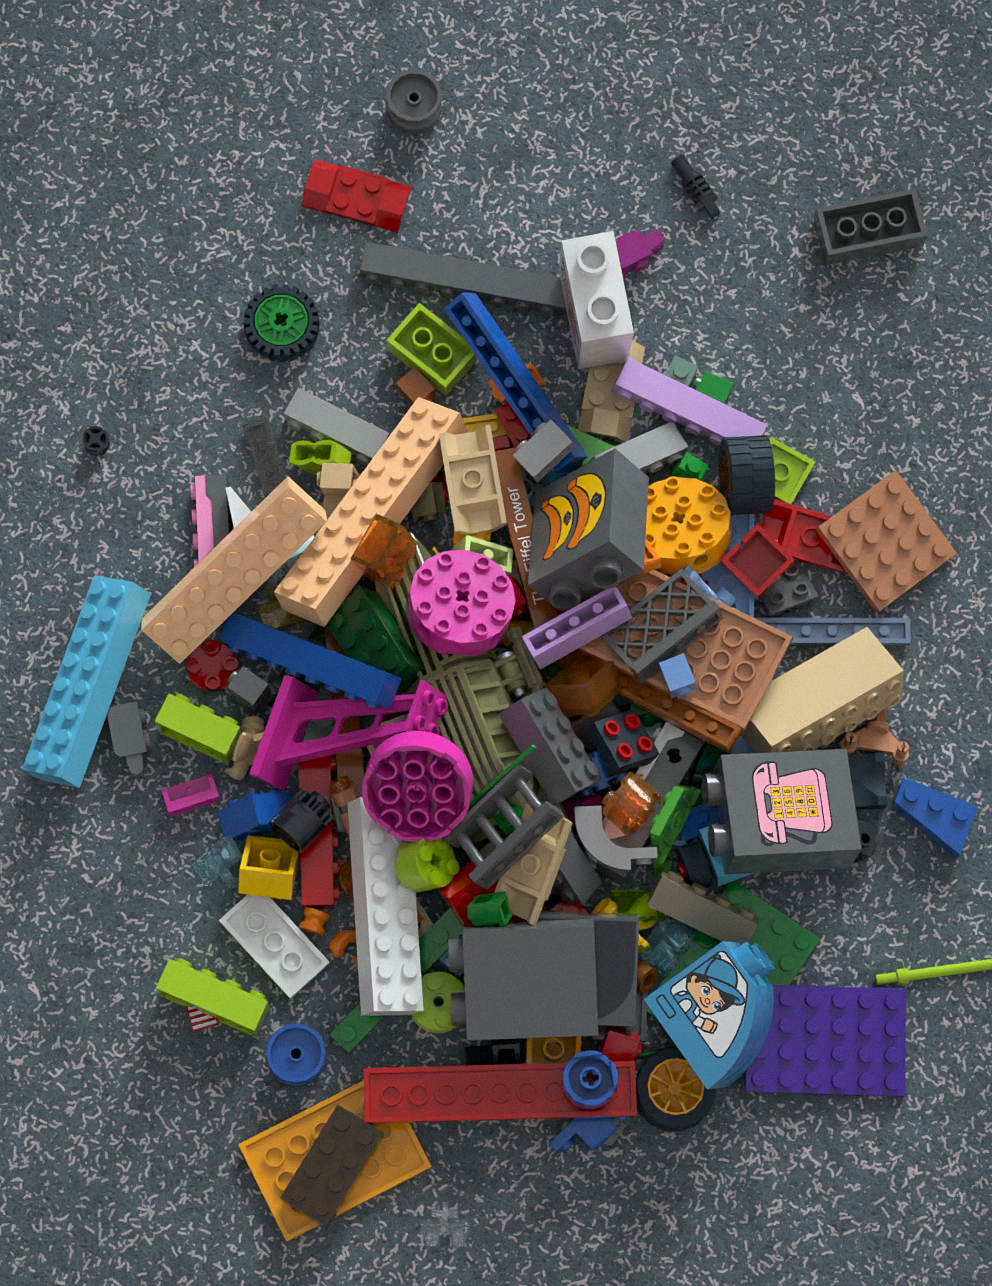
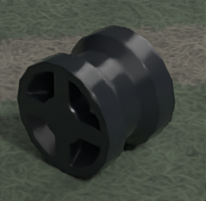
(98, 436)

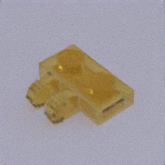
(275, 616)

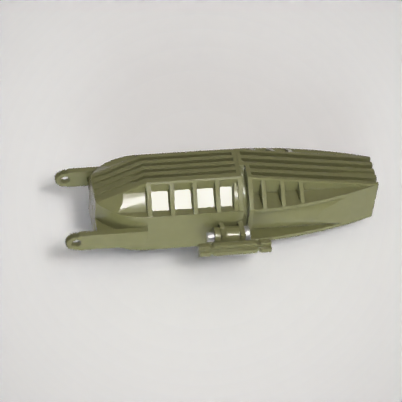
(475, 694)

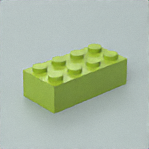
(213, 997)

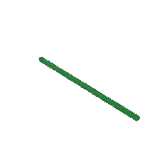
(501, 776)

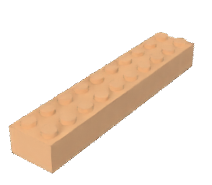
(386, 487)

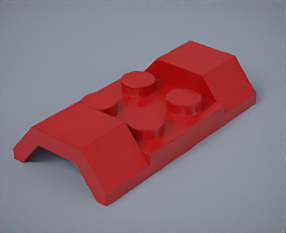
(356, 195)
(796, 533)

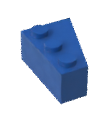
(935, 814)

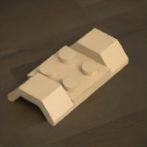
(601, 409)
(473, 481)
(533, 875)

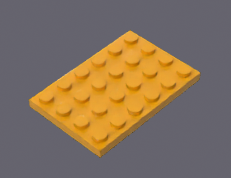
(281, 1149)

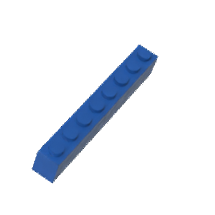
(509, 371)
(310, 659)

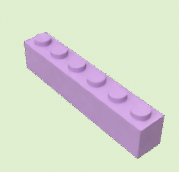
(683, 404)

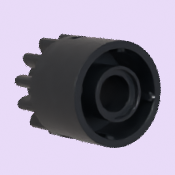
(302, 819)

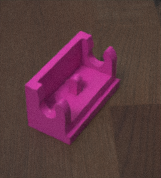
(190, 795)

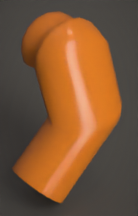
(340, 942)

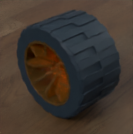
(747, 474)

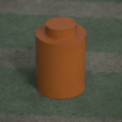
(646, 976)

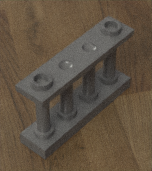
(525, 833)

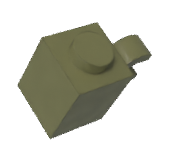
(429, 503)

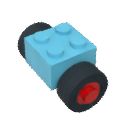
(695, 864)

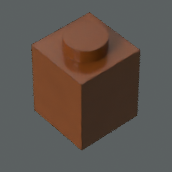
(415, 385)

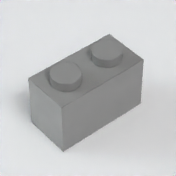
(543, 450)

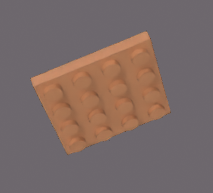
(886, 541)

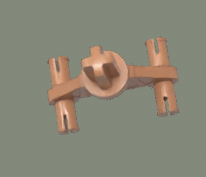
(877, 739)

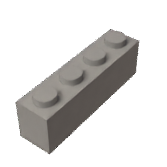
(334, 424)
(653, 448)

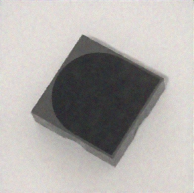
(615, 963)

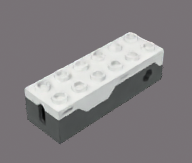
(662, 776)

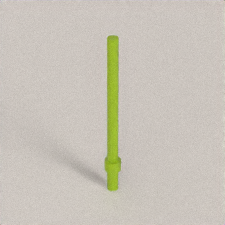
(903, 976)

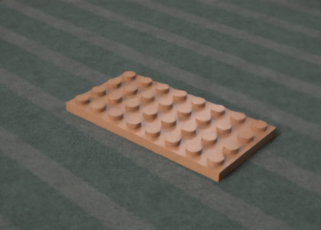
(727, 662)

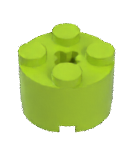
(425, 864)

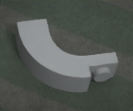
(594, 840)

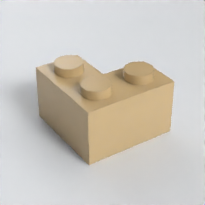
(335, 482)

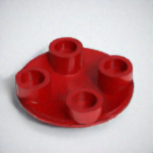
(211, 665)

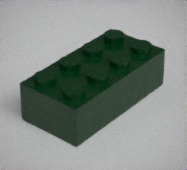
(371, 636)

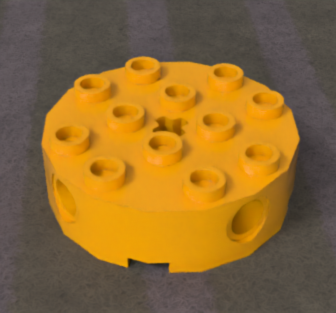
(687, 524)

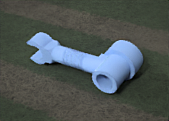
(721, 594)

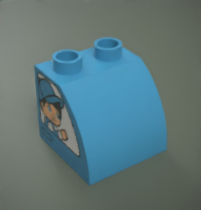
(718, 1010)

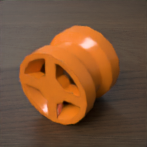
(314, 921)

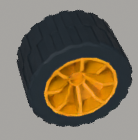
(671, 1092)

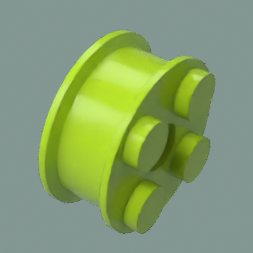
(437, 986)

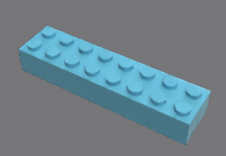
(86, 681)

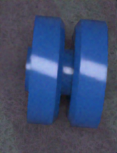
(301, 1070)

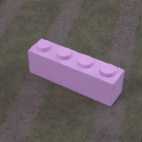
(577, 627)

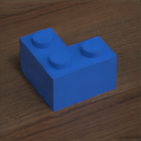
(251, 813)

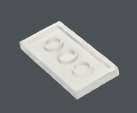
(274, 943)

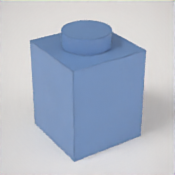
(677, 676)

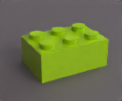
(432, 348)
(198, 727)

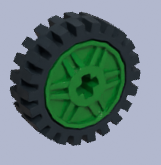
(280, 341)

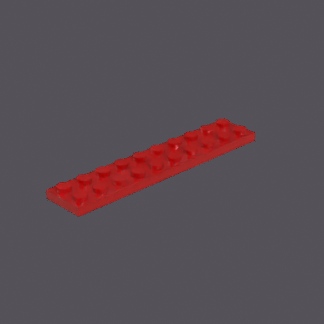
(485, 1093)

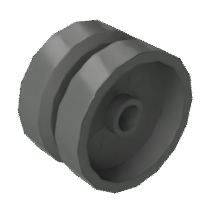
(414, 101)

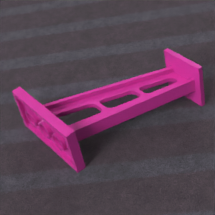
(297, 706)

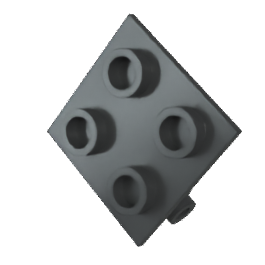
(789, 591)

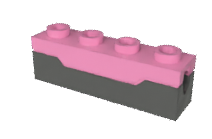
(210, 513)

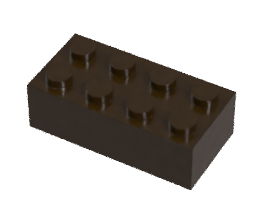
(332, 1166)

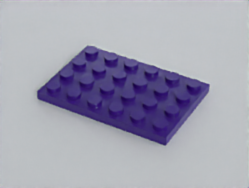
(833, 1042)

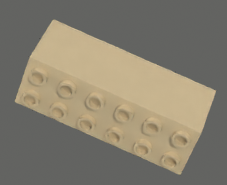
(826, 696)

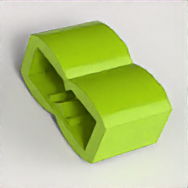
(311, 455)

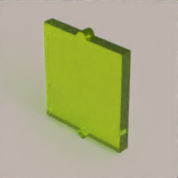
(636, 902)

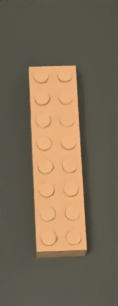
(233, 570)

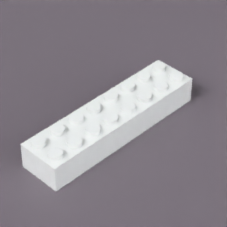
(383, 921)

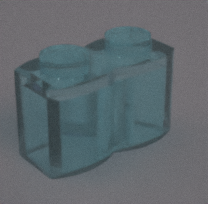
(667, 943)

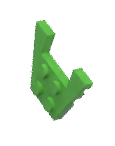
(669, 823)

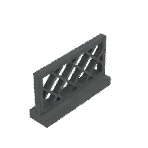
(679, 637)

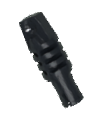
(696, 186)

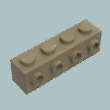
(701, 910)

